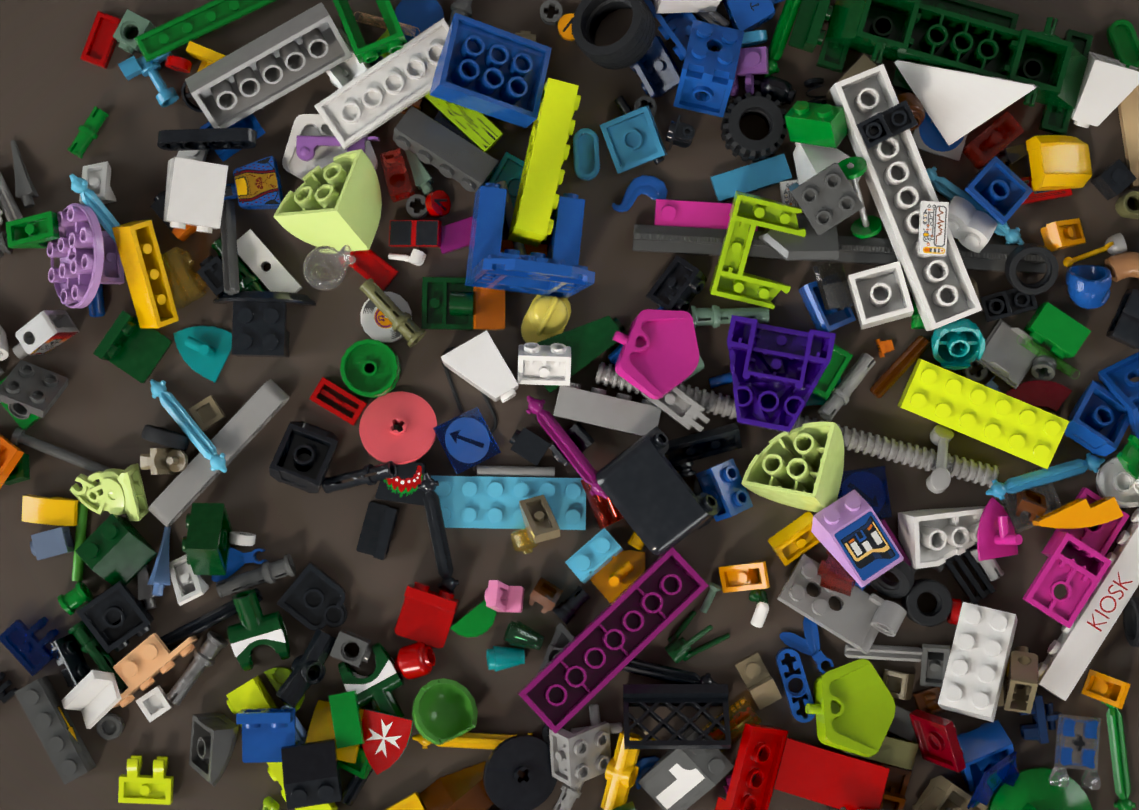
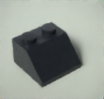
(311, 774)

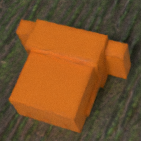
(884, 347)

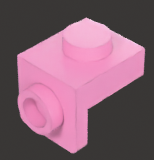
(504, 597)

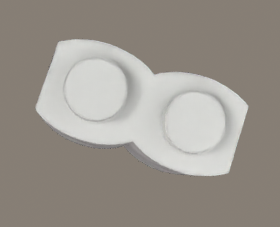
(970, 225)

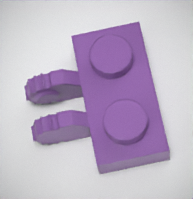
(750, 63)

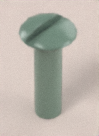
(714, 588)

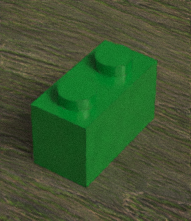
(816, 124)
(1056, 331)

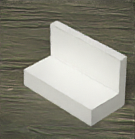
(93, 696)

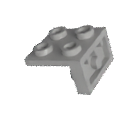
(580, 754)

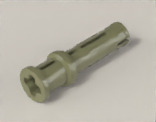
(403, 321)

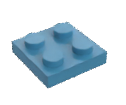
(633, 139)

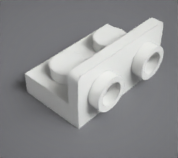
(544, 364)

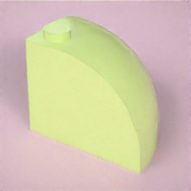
(335, 204)
(800, 467)

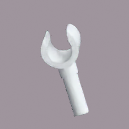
(417, 257)

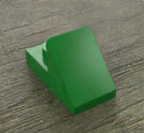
(33, 231)

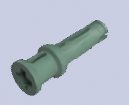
(715, 316)

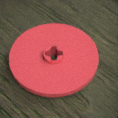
(388, 444)

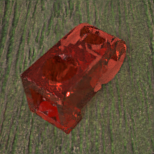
(396, 175)

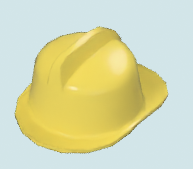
(545, 318)

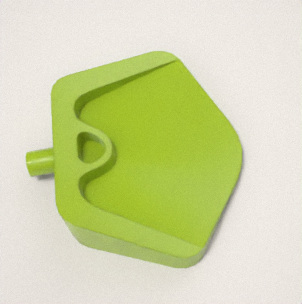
(852, 708)

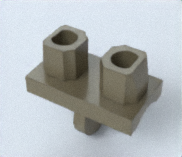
(164, 461)

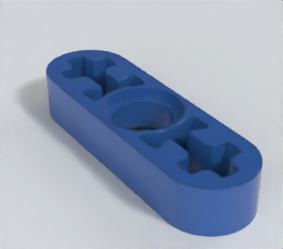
(782, 667)

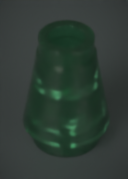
(523, 636)

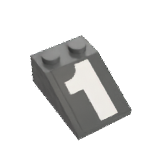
(684, 775)

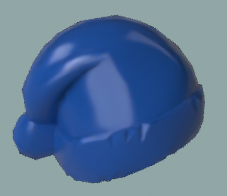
(1088, 285)

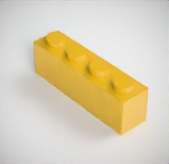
(145, 274)

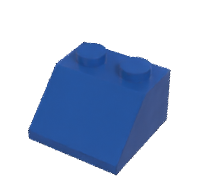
(982, 750)

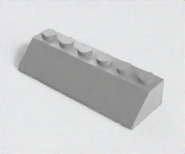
(268, 67)

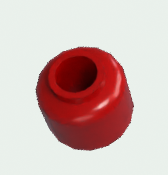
(415, 660)

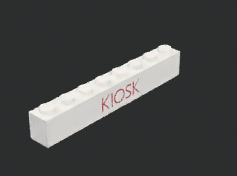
(1078, 645)

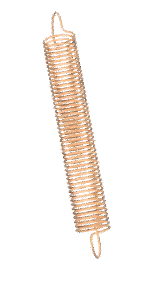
(381, 25)

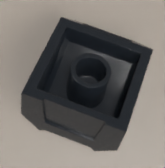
(303, 456)

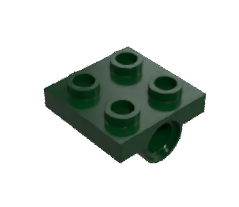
(446, 304)

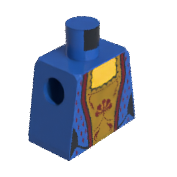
(256, 185)

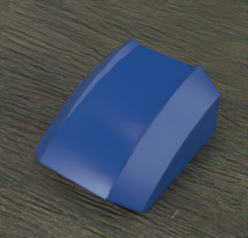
(1098, 420)

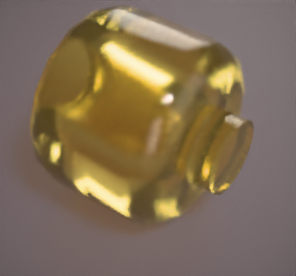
(522, 542)

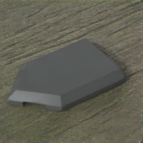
(803, 248)

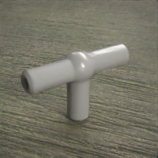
(595, 719)

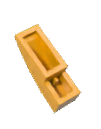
(1081, 514)

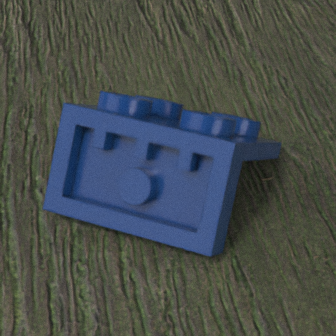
(266, 732)

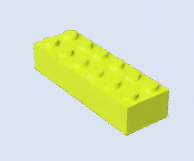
(543, 163)
(983, 413)

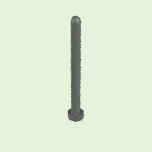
(19, 437)

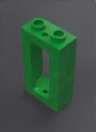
(371, 52)

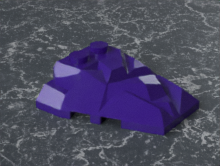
(774, 370)

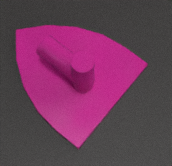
(996, 533)

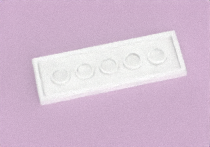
(384, 88)

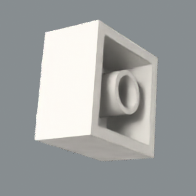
(880, 295)

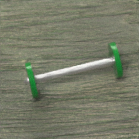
(866, 225)

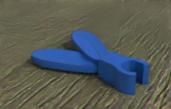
(237, 560)
(809, 645)

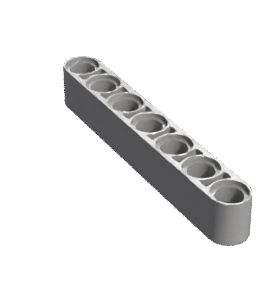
(228, 440)

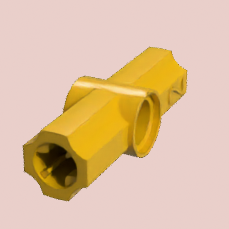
(620, 773)

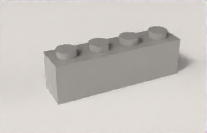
(606, 411)

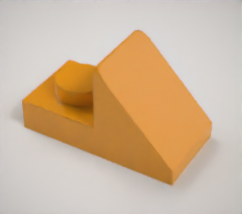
(1062, 234)
(744, 576)
(1106, 689)

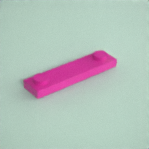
(692, 214)

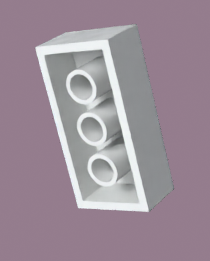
(978, 661)

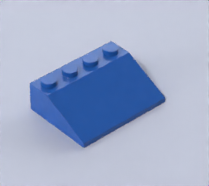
(491, 71)

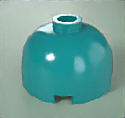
(957, 344)

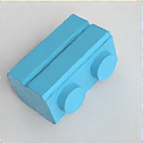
(594, 555)

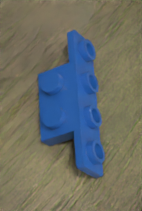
(675, 26)

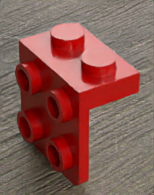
(426, 615)

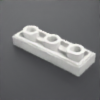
(256, 255)

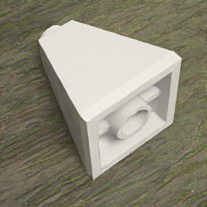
(813, 159)

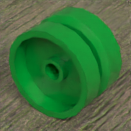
(384, 376)

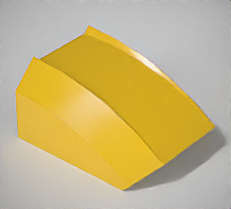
(1058, 162)

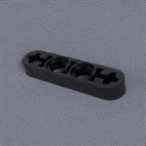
(207, 139)

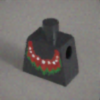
(404, 486)

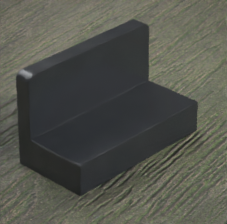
(377, 530)

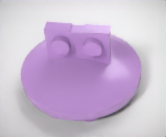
(85, 256)

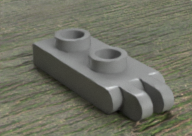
(681, 408)

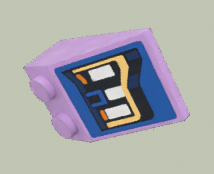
(856, 538)

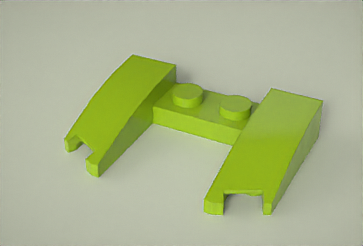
(729, 275)

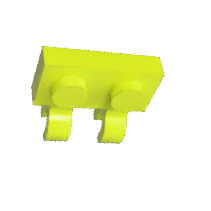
(146, 788)

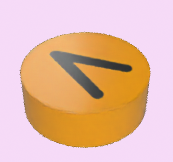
(565, 27)

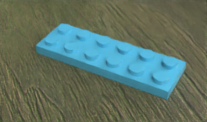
(495, 500)

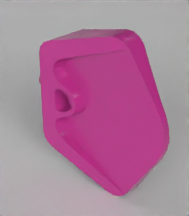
(658, 351)

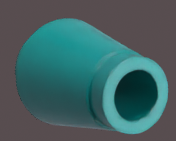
(504, 657)

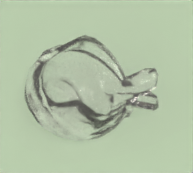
(327, 267)

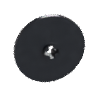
(501, 777)

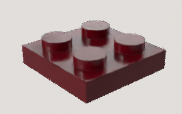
(937, 740)

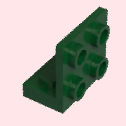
(132, 347)

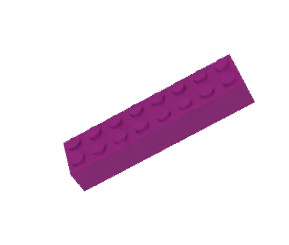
(612, 640)

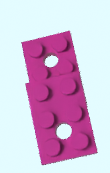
(1077, 562)

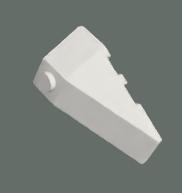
(938, 534)

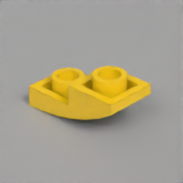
(49, 511)

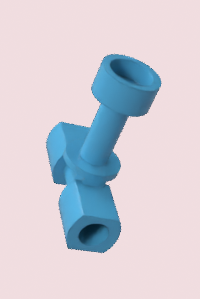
(133, 67)

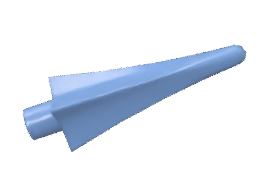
(161, 572)

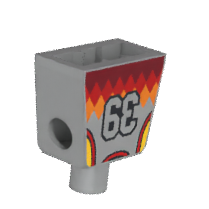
(44, 333)

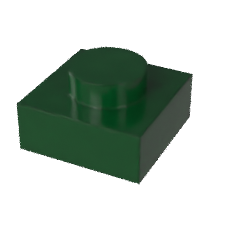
(20, 472)

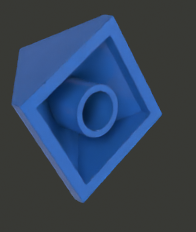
(998, 190)
(823, 319)

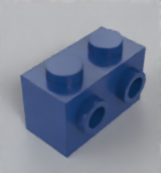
(725, 485)

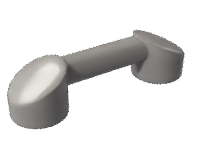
(940, 477)

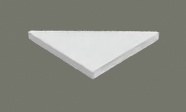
(958, 98)

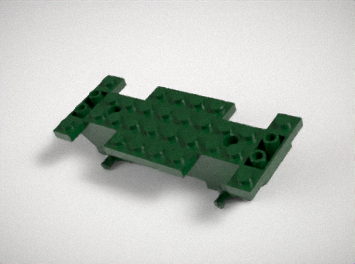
(965, 39)

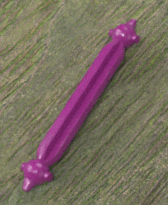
(565, 444)

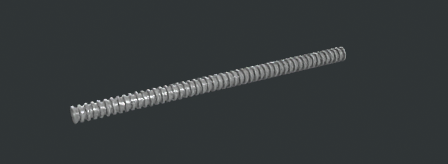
(852, 439)

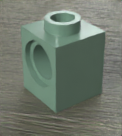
(130, 22)

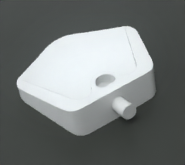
(315, 126)

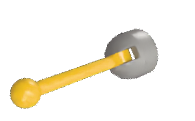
(1113, 245)

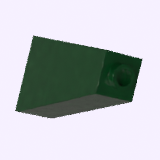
(586, 342)

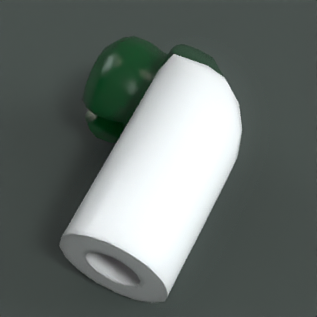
(762, 607)

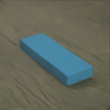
(751, 177)

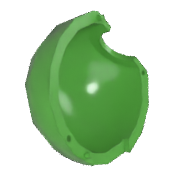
(444, 711)

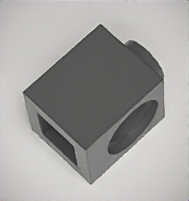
(340, 648)

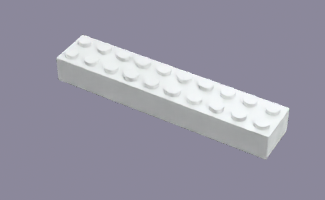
(897, 187)

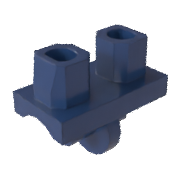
(1038, 729)

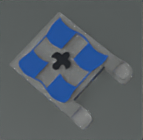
(1077, 749)

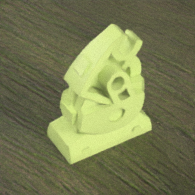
(116, 492)

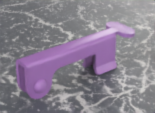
(307, 145)

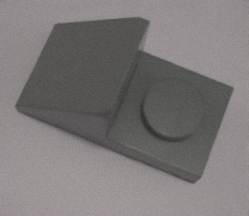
(933, 664)

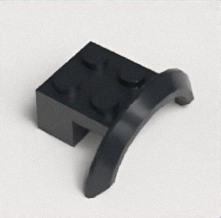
(261, 321)

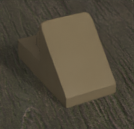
(539, 519)
(758, 680)

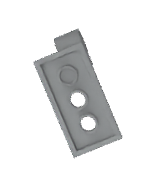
(859, 615)

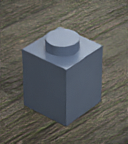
(52, 543)

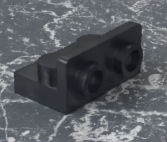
(677, 286)

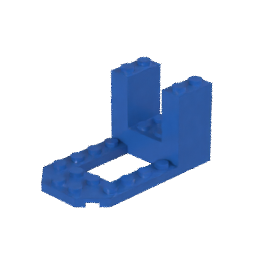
(533, 273)

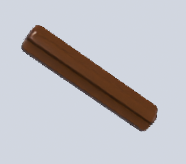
(900, 366)

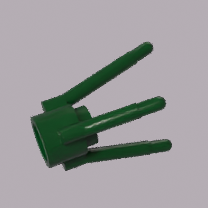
(680, 648)

